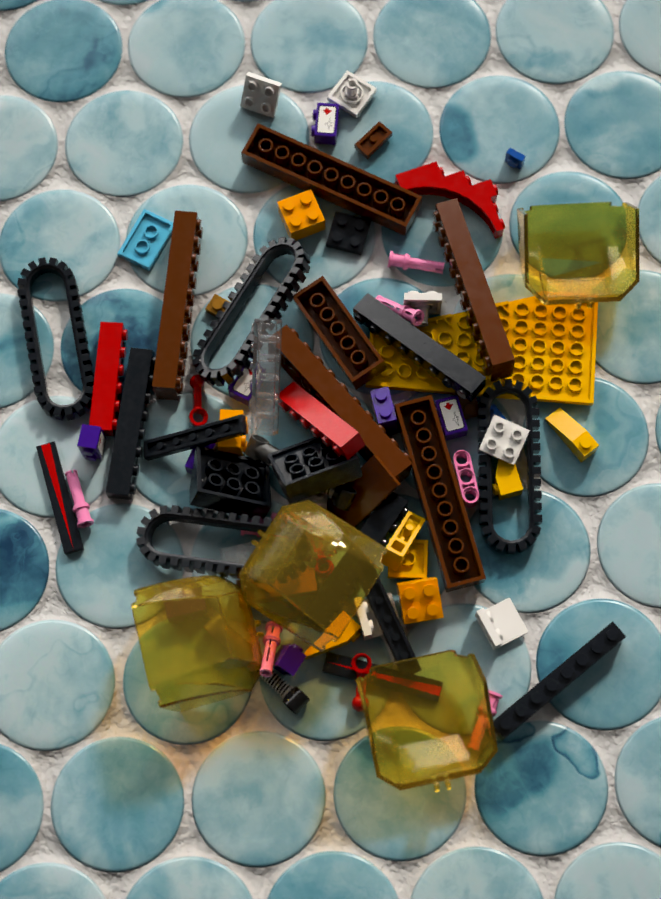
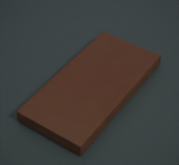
(371, 491)

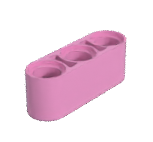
(466, 470)

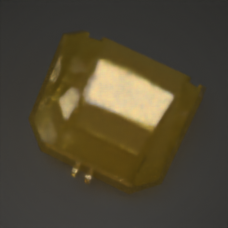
(579, 252)
(311, 572)
(197, 641)
(427, 719)

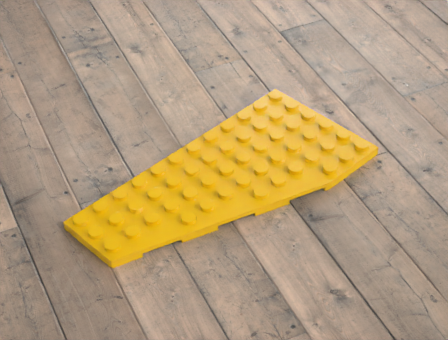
(549, 343)

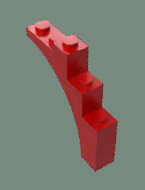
(478, 197)

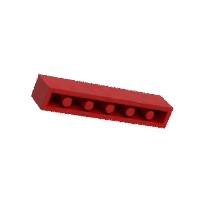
(107, 376)
(320, 421)

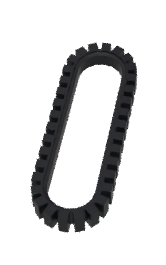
(238, 299)
(33, 343)
(532, 460)
(198, 517)

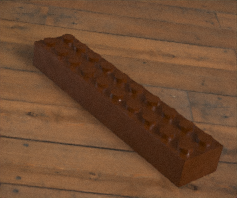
(331, 179)
(474, 290)
(177, 306)
(322, 384)
(439, 494)

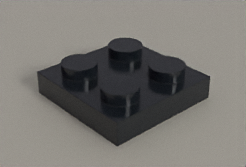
(348, 233)

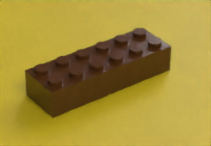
(339, 332)

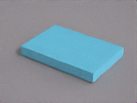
(146, 240)

